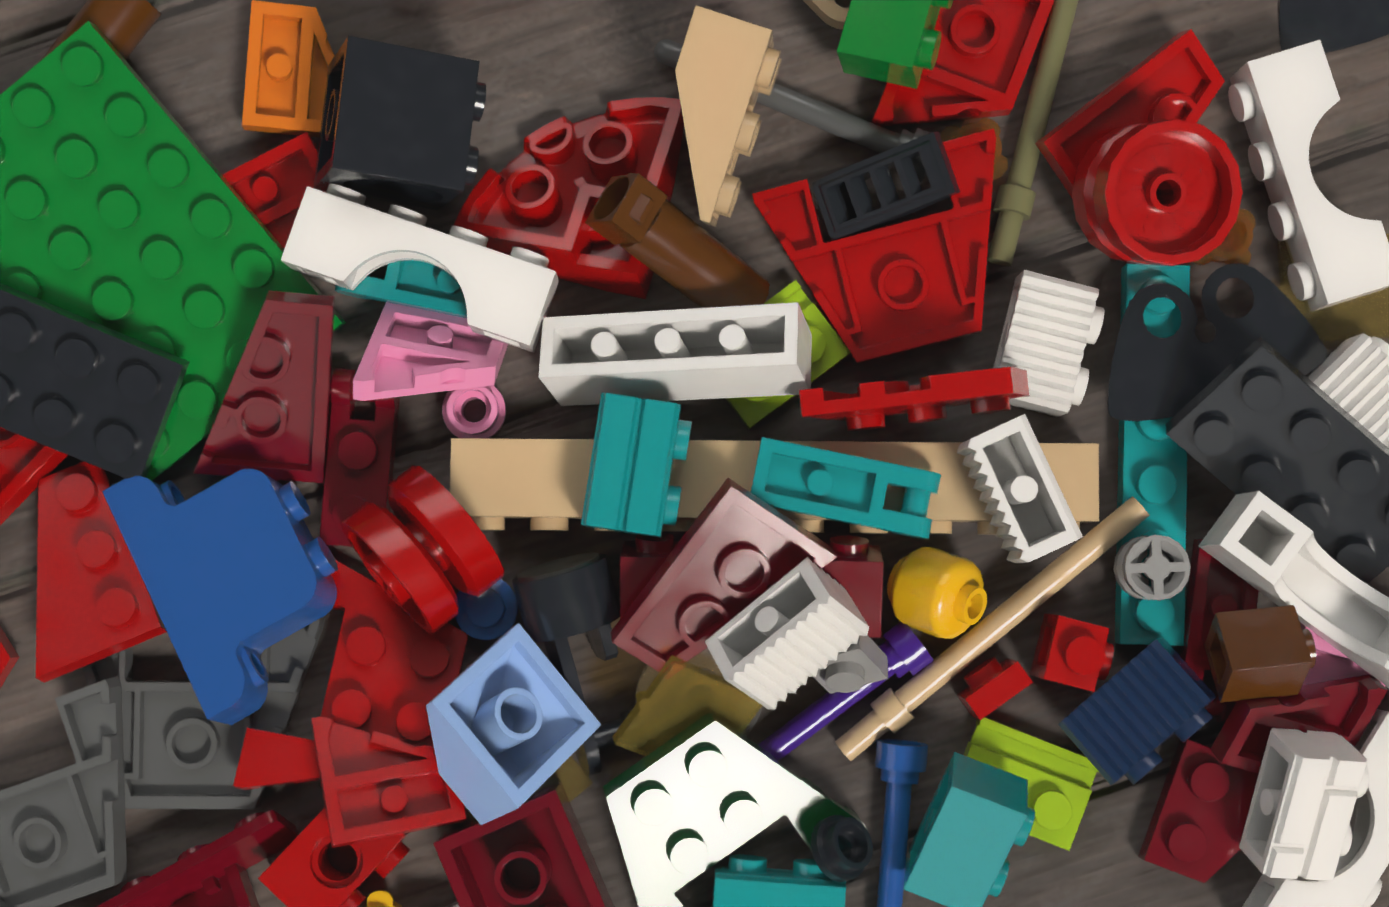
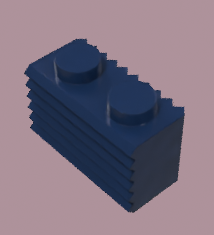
(1139, 712)

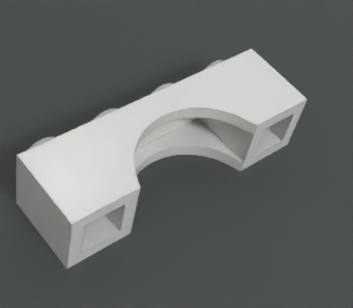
(1281, 104)
(346, 242)
(1291, 568)
(1359, 871)

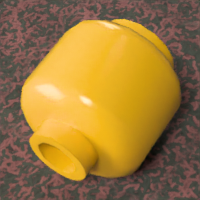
(937, 592)

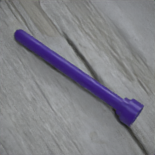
(903, 655)

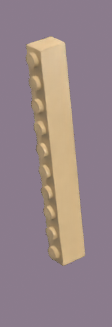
(550, 477)

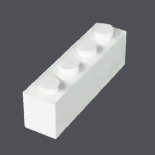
(677, 354)

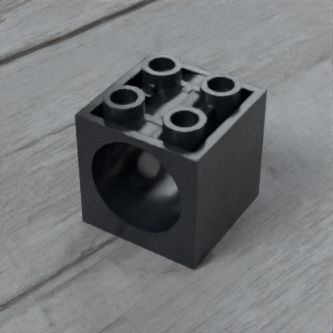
(399, 123)

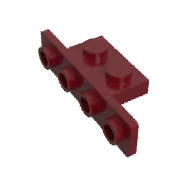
(214, 871)

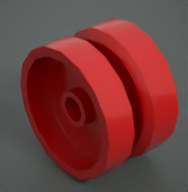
(1157, 192)
(423, 548)

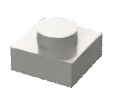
(853, 669)

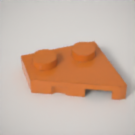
(285, 69)

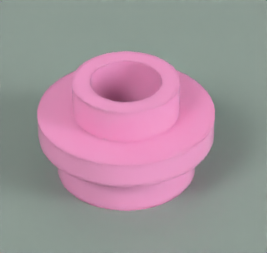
(454, 416)

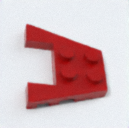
(900, 281)
(377, 682)

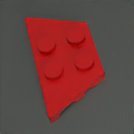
(978, 64)

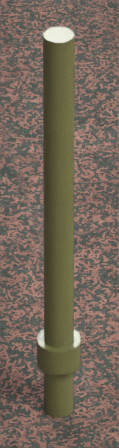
(1016, 198)

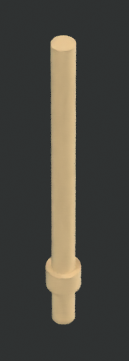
(894, 709)

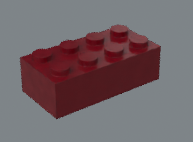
(524, 858)

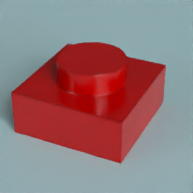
(992, 686)

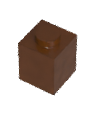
(1259, 653)

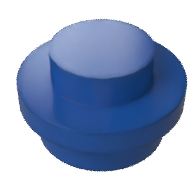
(488, 614)

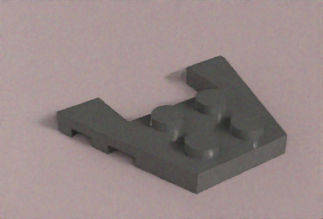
(177, 754)
(69, 826)

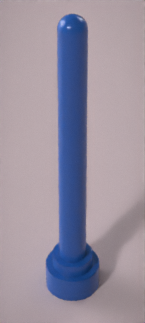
(900, 768)

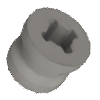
(1165, 567)

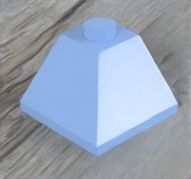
(506, 726)

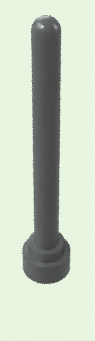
(817, 113)

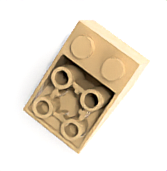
(718, 85)

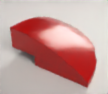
(557, 180)

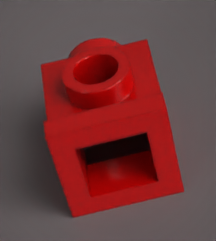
(1072, 652)

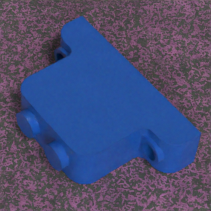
(226, 577)

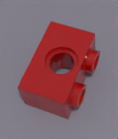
(307, 879)

